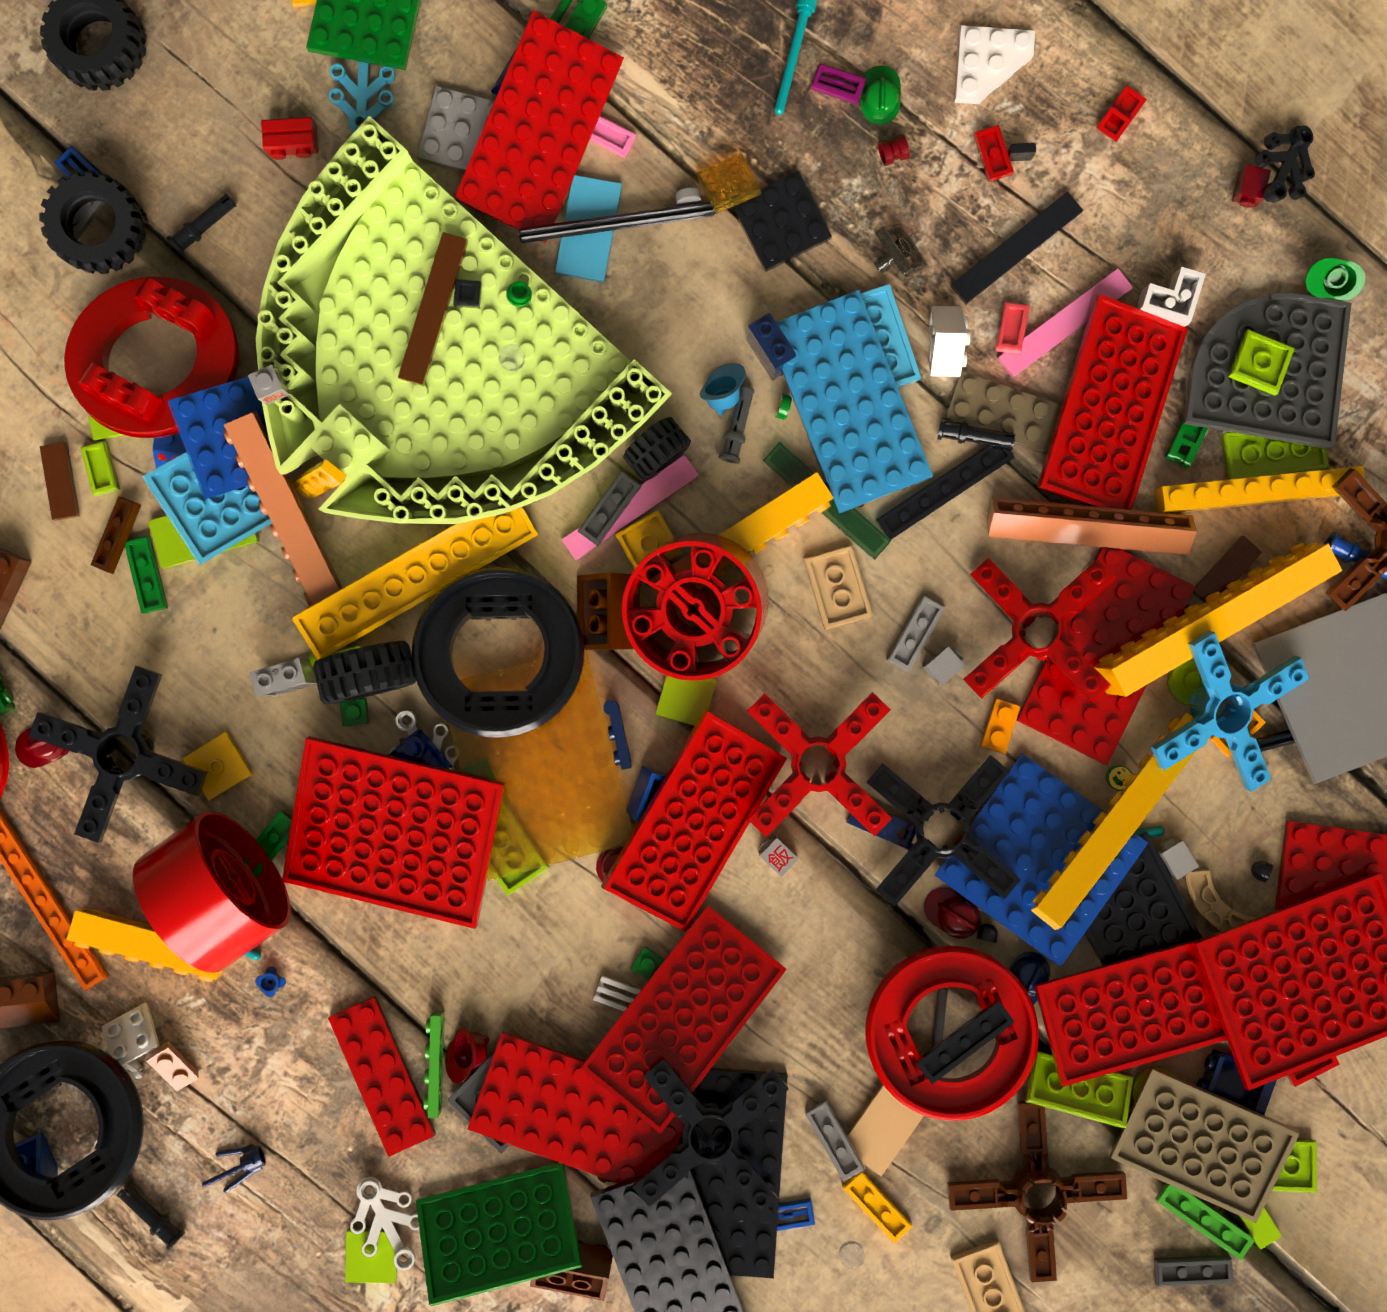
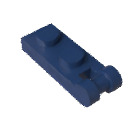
(617, 733)
(890, 830)

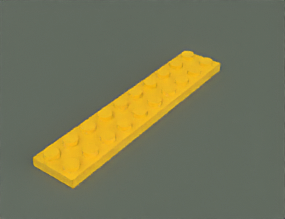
(409, 580)

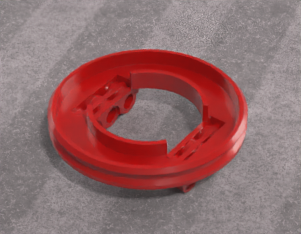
(126, 405)
(895, 1053)

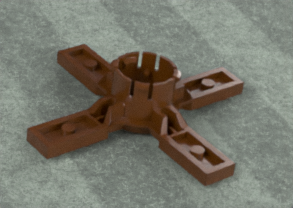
(1369, 568)
(1073, 1189)

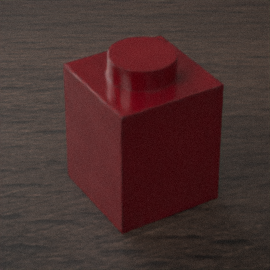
(1250, 186)

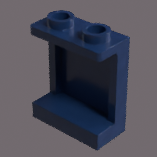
(769, 345)
(1224, 1080)

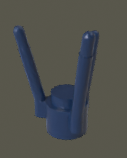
(252, 1160)

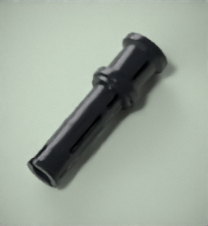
(191, 231)
(963, 432)
(159, 1224)

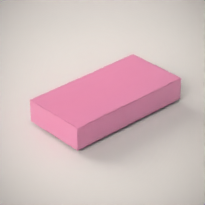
(613, 137)

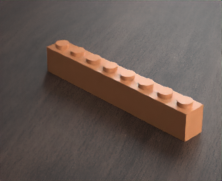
(283, 508)
(1091, 526)

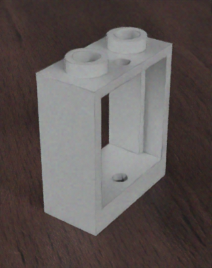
(286, 678)

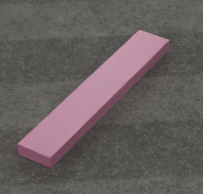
(1063, 324)
(650, 495)

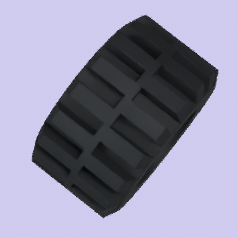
(656, 448)

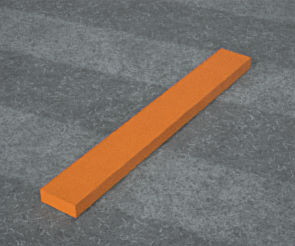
(46, 906)

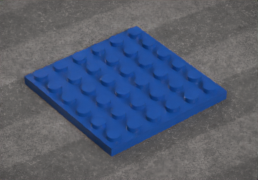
(1031, 829)

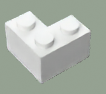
(1177, 301)
(948, 341)

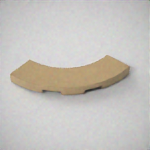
(1208, 902)

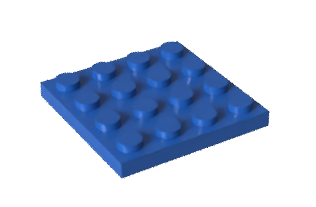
(201, 426)

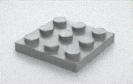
(453, 128)

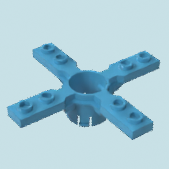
(1234, 728)

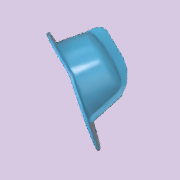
(723, 387)

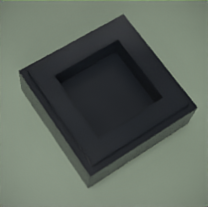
(1022, 151)
(467, 293)

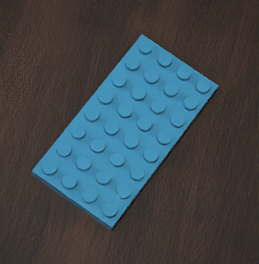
(851, 403)

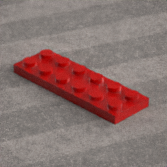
(382, 1076)

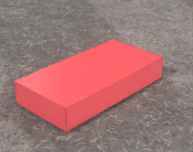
(1012, 328)

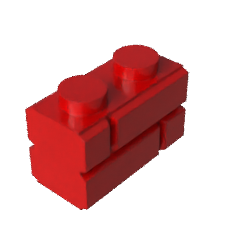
(289, 137)

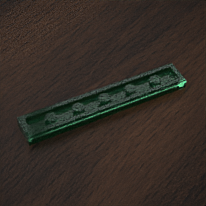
(850, 522)

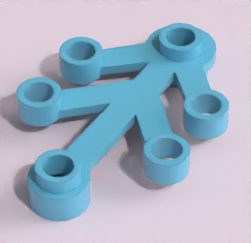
(362, 93)

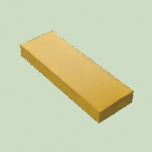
(877, 1206)

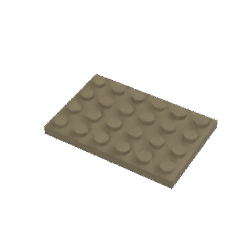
(1204, 1144)

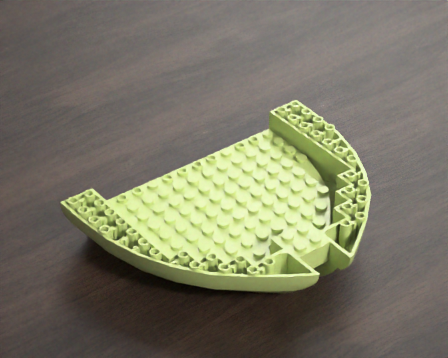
(475, 433)

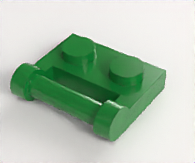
(584, 17)

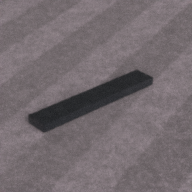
(1016, 248)
(943, 490)

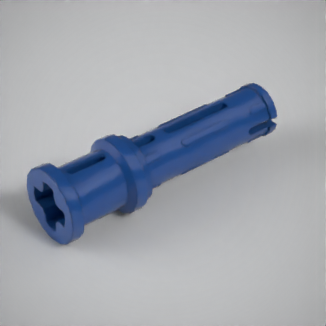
(1346, 550)

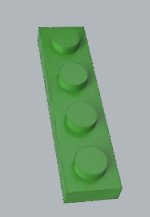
(434, 1074)
(1205, 1220)

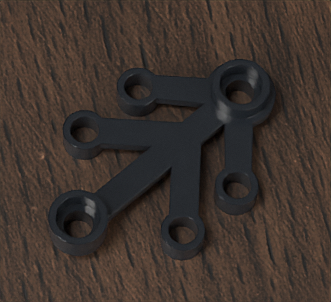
(1300, 139)

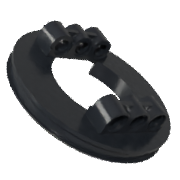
(489, 596)
(120, 1133)

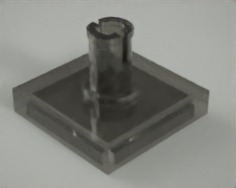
(899, 250)

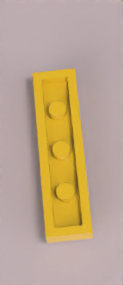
(318, 479)

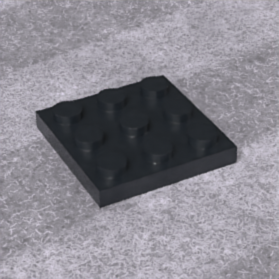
(782, 221)

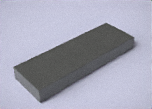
(609, 508)
(1193, 1270)

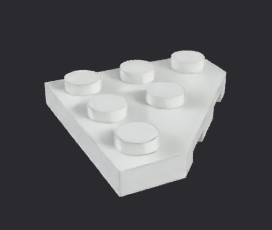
(989, 59)

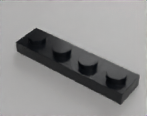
(964, 1041)

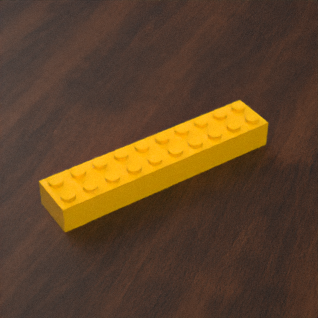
(1221, 613)

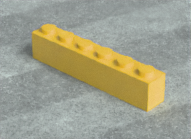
(129, 938)

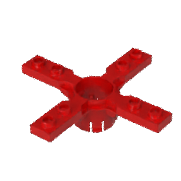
(1023, 613)
(837, 783)

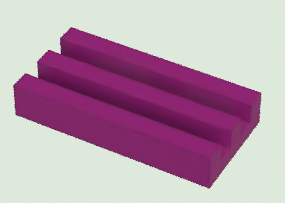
(822, 68)

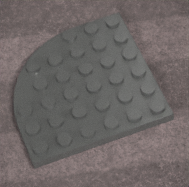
(1311, 389)

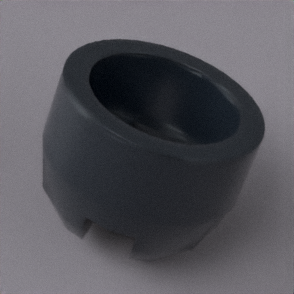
(1261, 870)
(988, 933)

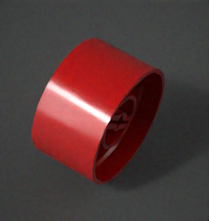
(713, 622)
(206, 897)

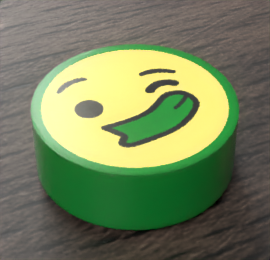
(783, 406)
(1116, 776)

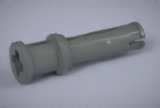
(734, 437)

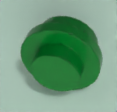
(519, 294)

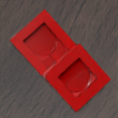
(1121, 113)

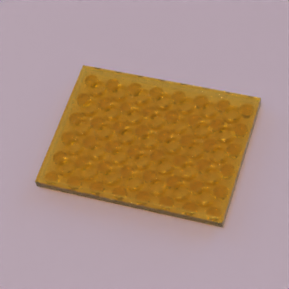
(558, 779)

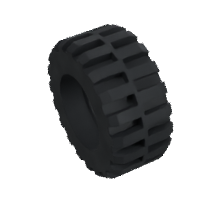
(105, 67)
(69, 198)
(364, 672)

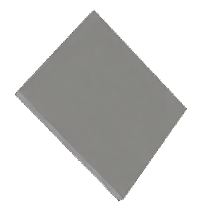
(1342, 707)

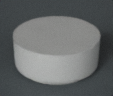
(688, 196)

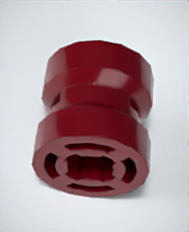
(893, 149)

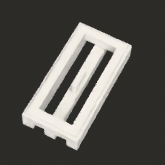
(604, 979)

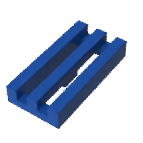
(66, 157)
(796, 1204)

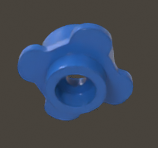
(263, 984)

